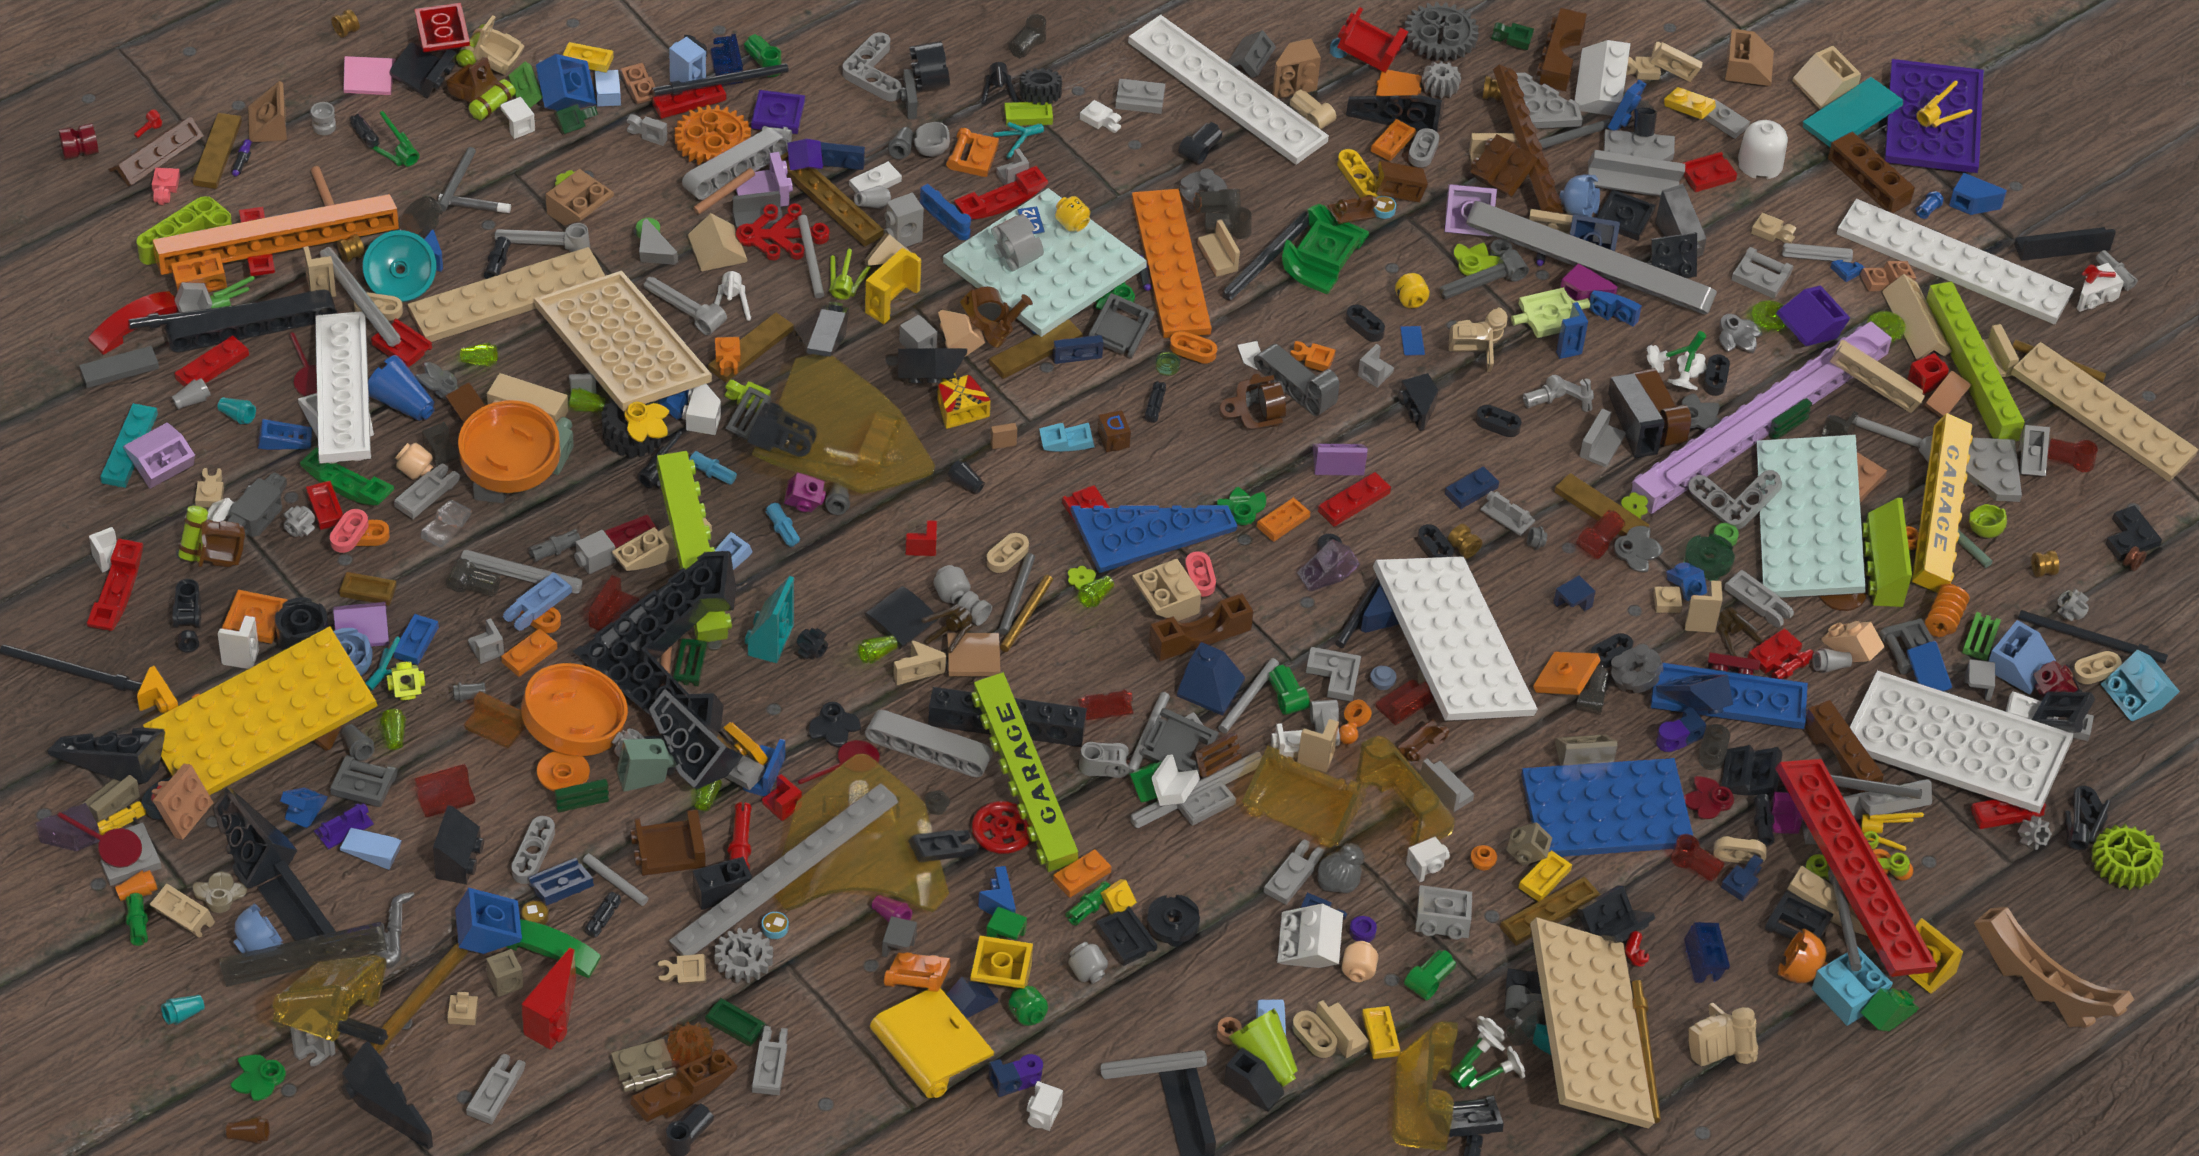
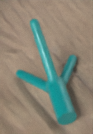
(1019, 130)
(381, 672)

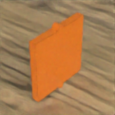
(1398, 83)

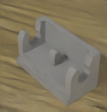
(308, 1043)

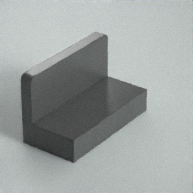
(1253, 53)
(751, 206)

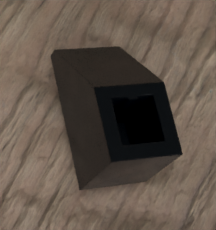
(1419, 397)
(719, 881)
(1253, 1079)

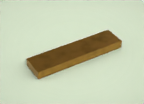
(217, 150)
(756, 344)
(1032, 350)
(1594, 502)
(1552, 908)

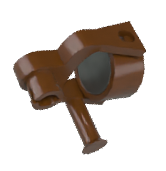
(986, 308)
(1270, 400)

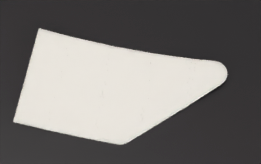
(1248, 352)

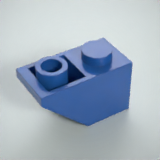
(1976, 196)

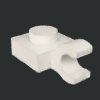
(1100, 115)

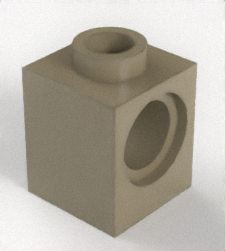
(504, 973)

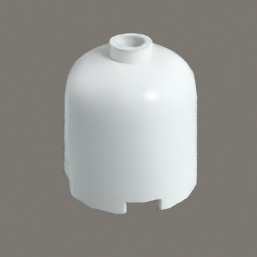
(1763, 149)

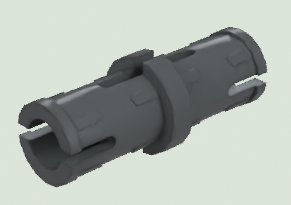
(553, 545)

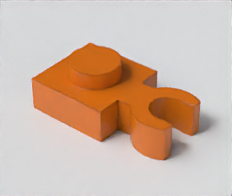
(727, 353)
(1316, 357)

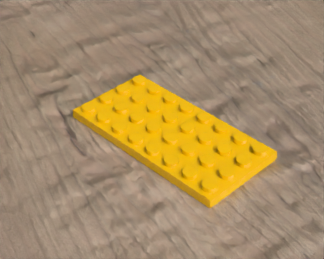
(264, 712)

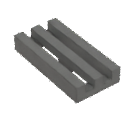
(740, 430)

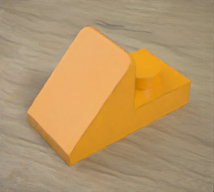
(155, 692)

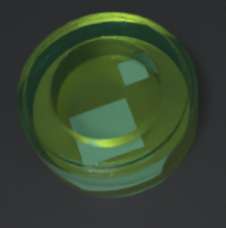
(1167, 363)

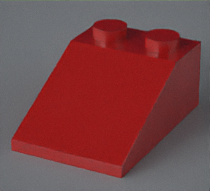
(441, 27)
(549, 1004)

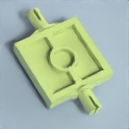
(1546, 311)

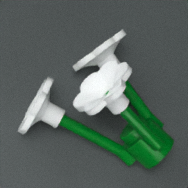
(1490, 1036)

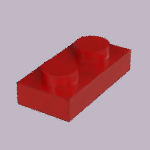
(324, 504)

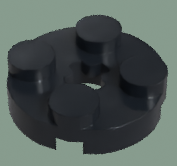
(1173, 932)

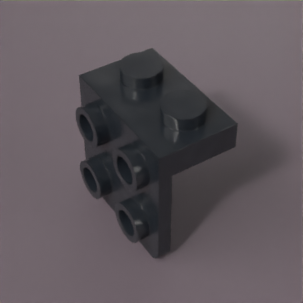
(422, 69)
(1613, 916)

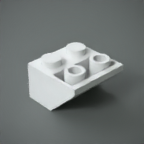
(1310, 936)

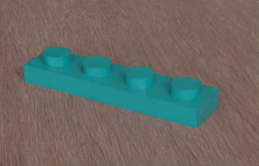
(119, 465)

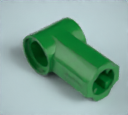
(762, 52)
(1290, 695)
(1427, 978)

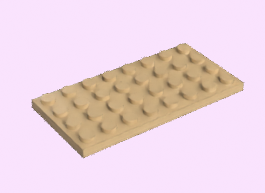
(622, 340)
(1591, 1023)

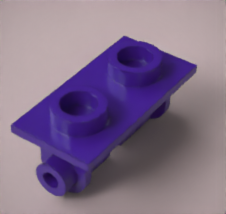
(336, 830)

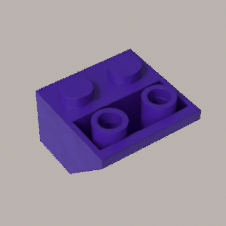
(1814, 316)

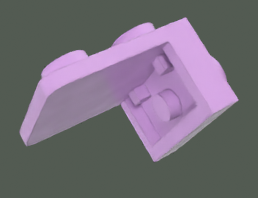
(770, 180)

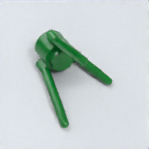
(405, 152)

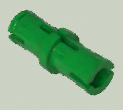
(1088, 904)
(136, 919)

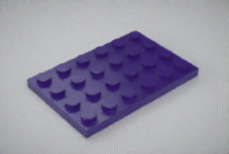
(1952, 143)

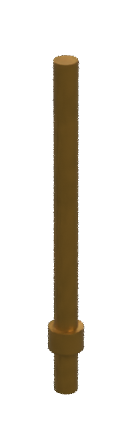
(1641, 1008)

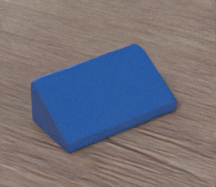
(1929, 666)

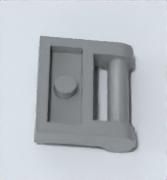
(1761, 278)

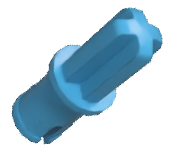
(713, 468)
(782, 524)

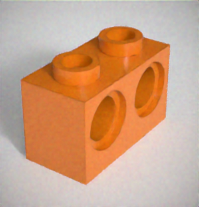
(201, 270)

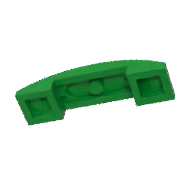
(346, 481)
(554, 944)

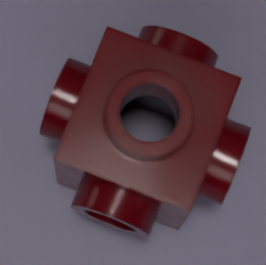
(2054, 678)

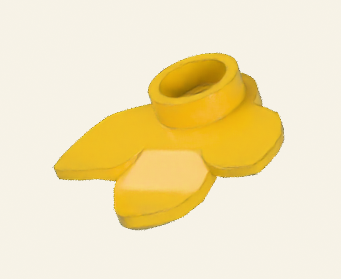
(648, 422)

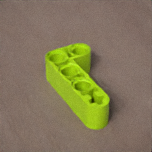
(196, 216)

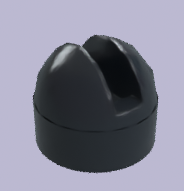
(192, 641)

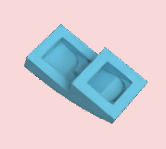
(1066, 439)

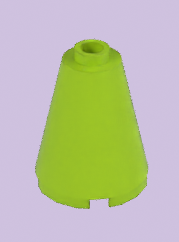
(1268, 1042)

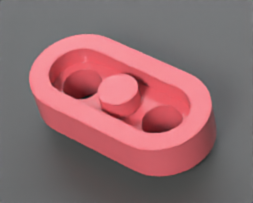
(345, 535)
(1203, 575)

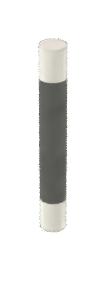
(479, 204)

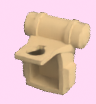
(1480, 335)
(1724, 1036)

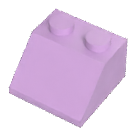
(1459, 204)

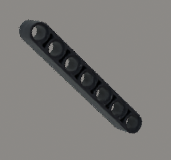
(249, 320)

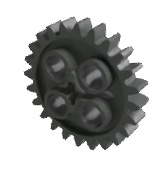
(1458, 36)

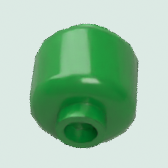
(1027, 1005)

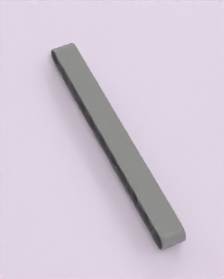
(1593, 257)

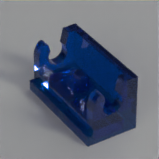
(728, 57)
(1706, 951)

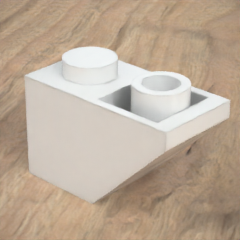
(2101, 290)
(703, 410)

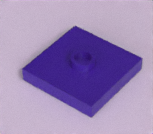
(778, 110)

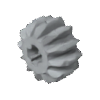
(1441, 79)

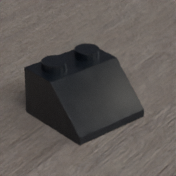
(929, 363)
(456, 847)

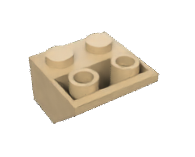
(1827, 77)
(1169, 590)

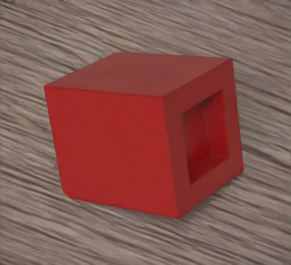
(922, 543)
(782, 799)

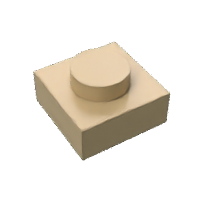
(1667, 599)

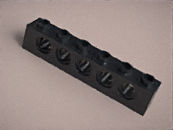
(1043, 720)

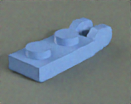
(538, 601)

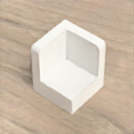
(520, 117)
(102, 547)

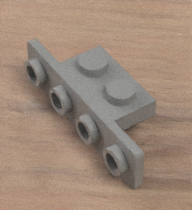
(1880, 803)

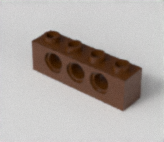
(1871, 172)

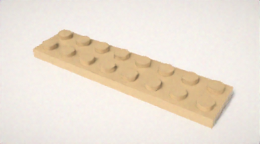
(501, 295)
(2104, 411)

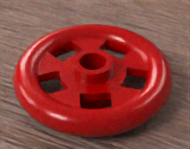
(996, 844)

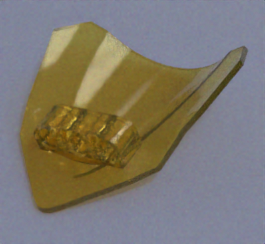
(859, 430)
(874, 857)

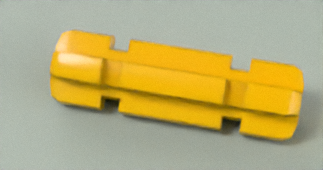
(121, 818)

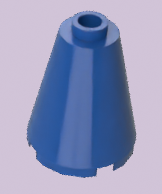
(400, 389)

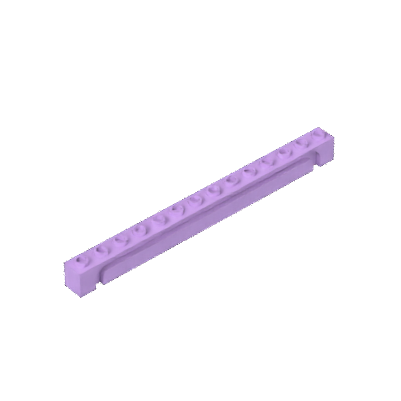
(1752, 421)

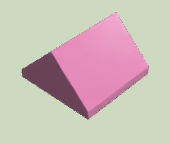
(368, 75)

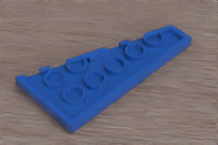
(1140, 532)

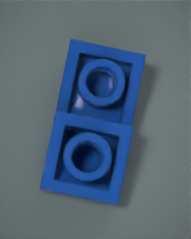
(1610, 305)

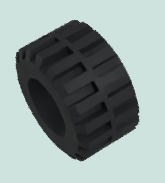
(616, 434)

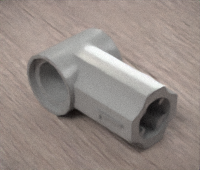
(1321, 712)

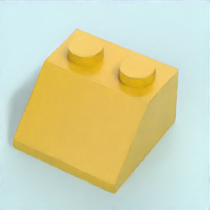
(1002, 962)

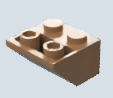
(1748, 59)
(1297, 69)
(576, 198)

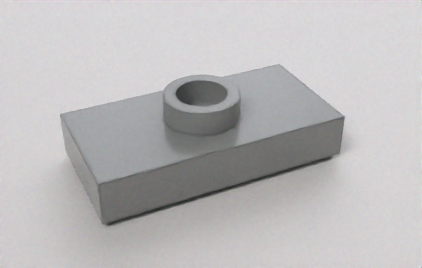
(1727, 120)
(1207, 803)

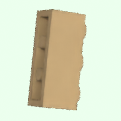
(511, 388)

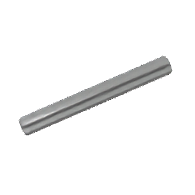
(516, 570)

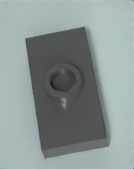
(908, 94)

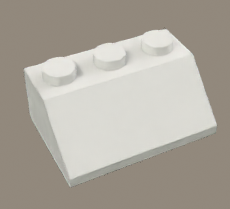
(1602, 77)

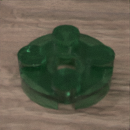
(1716, 545)

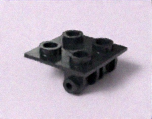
(1675, 254)

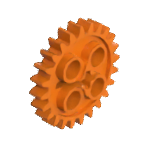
(710, 133)

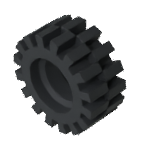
(1040, 86)

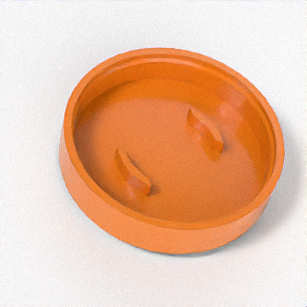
(509, 446)
(573, 709)

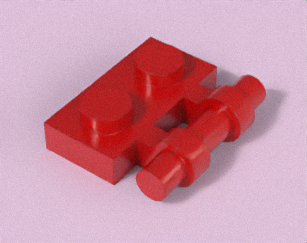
(1777, 650)

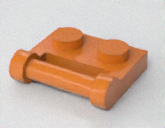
(979, 157)
(917, 971)

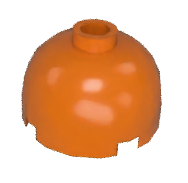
(1803, 958)

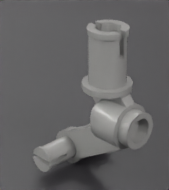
(1556, 388)

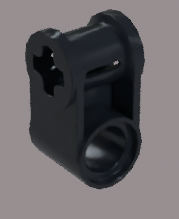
(187, 604)

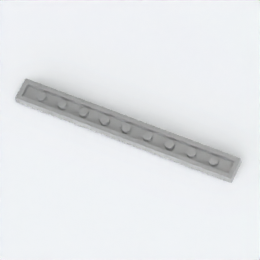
(783, 871)

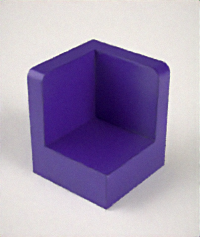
(805, 154)

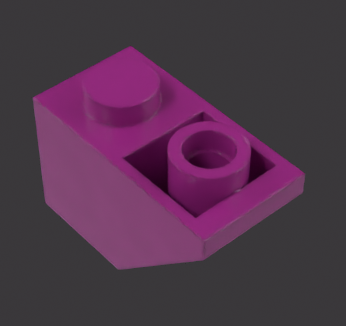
(1582, 282)

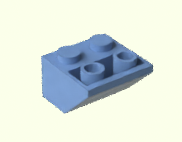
(2020, 656)

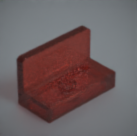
(610, 604)
(1405, 701)
(444, 789)

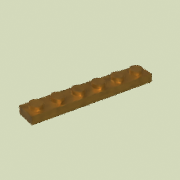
(835, 203)

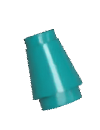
(239, 410)
(182, 1008)

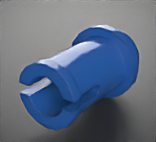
(1932, 201)

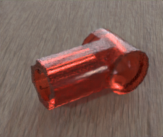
(2079, 454)
(1597, 539)
(1689, 854)

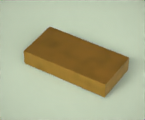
(367, 588)

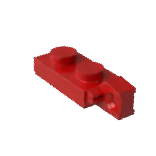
(1999, 813)

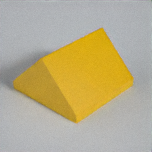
(1944, 953)

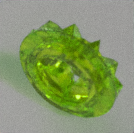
(1769, 308)
(1885, 319)

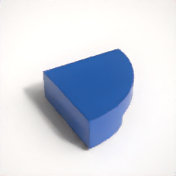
(1846, 270)

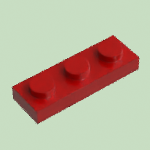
(689, 100)
(213, 362)
(1354, 499)

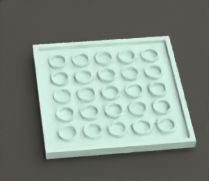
(1063, 281)

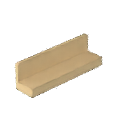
(1921, 326)
(1877, 376)

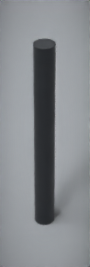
(1357, 615)

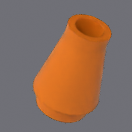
(140, 883)

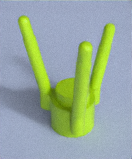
(842, 286)

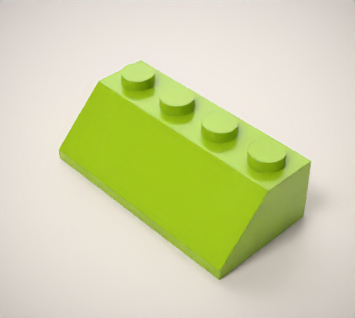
(1887, 554)

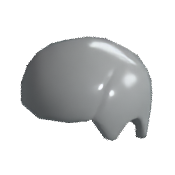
(932, 139)

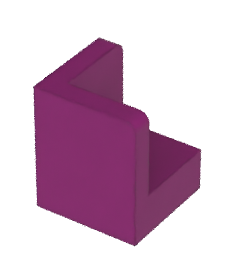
(1785, 814)

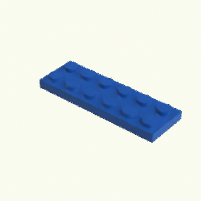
(1753, 697)

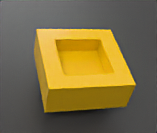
(1118, 896)

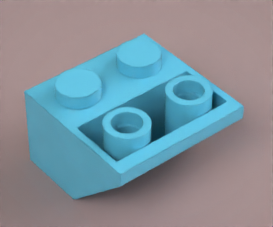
(2139, 686)
(1849, 990)

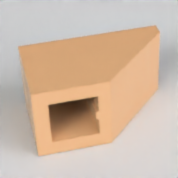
(960, 331)
(1856, 638)

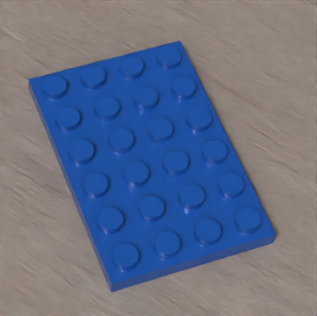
(1608, 806)

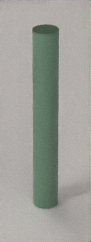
(1974, 550)

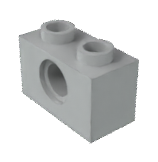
(905, 219)

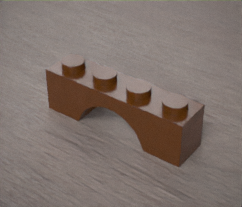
(1567, 32)
(1227, 619)
(1828, 727)

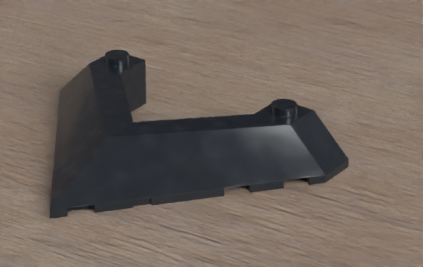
(634, 642)

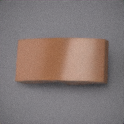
(638, 82)
(1879, 278)
(1948, 394)

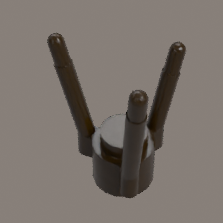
(958, 619)
(1732, 622)

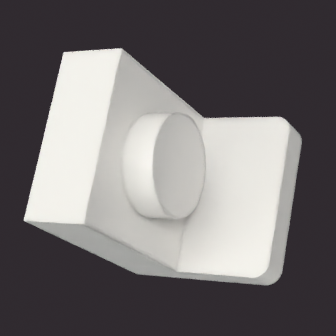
(1286, 742)

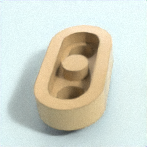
(389, 305)
(1006, 554)
(2093, 669)
(1738, 850)
(1317, 1034)

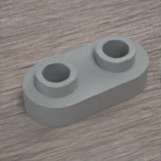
(1423, 147)

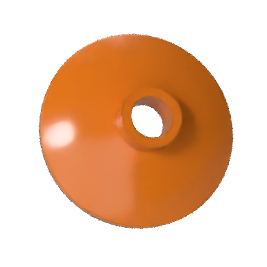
(562, 770)

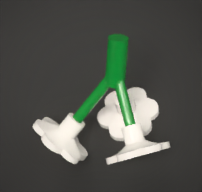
(1689, 364)

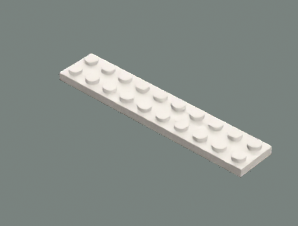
(1228, 89)
(1955, 261)
(342, 387)

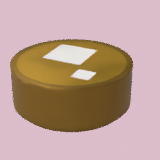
(535, 912)

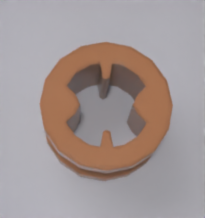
(1225, 1023)

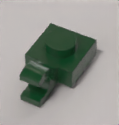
(1516, 35)
(573, 118)

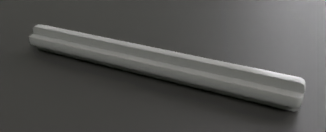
(362, 299)
(1225, 775)

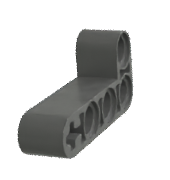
(1307, 389)

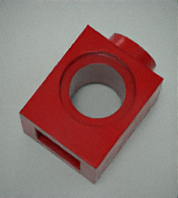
(1928, 373)

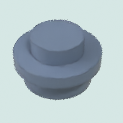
(1383, 677)

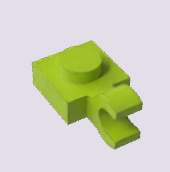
(737, 391)

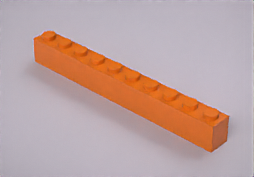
(280, 232)

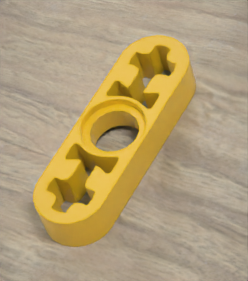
(1358, 167)

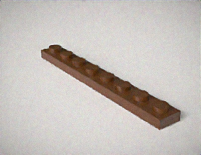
(1527, 138)

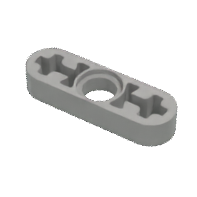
(532, 839)

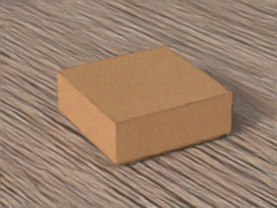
(1003, 436)

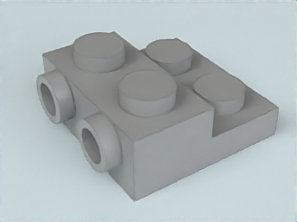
(1444, 912)

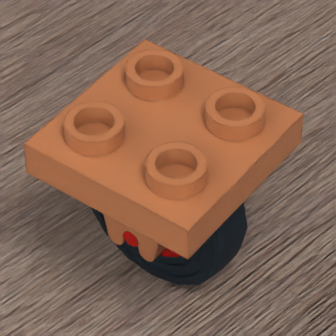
(178, 801)

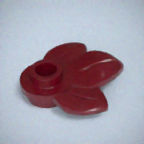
(1708, 798)

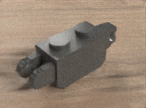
(259, 504)

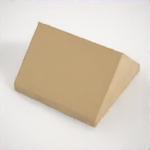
(716, 244)

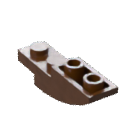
(687, 1087)

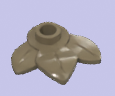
(219, 891)

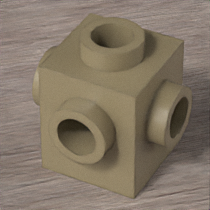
(1529, 843)

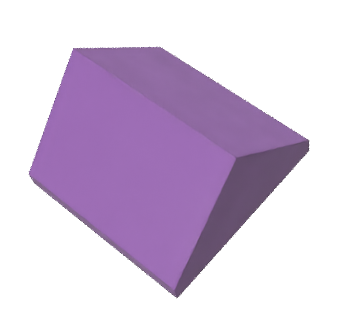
(1339, 459)
(367, 619)

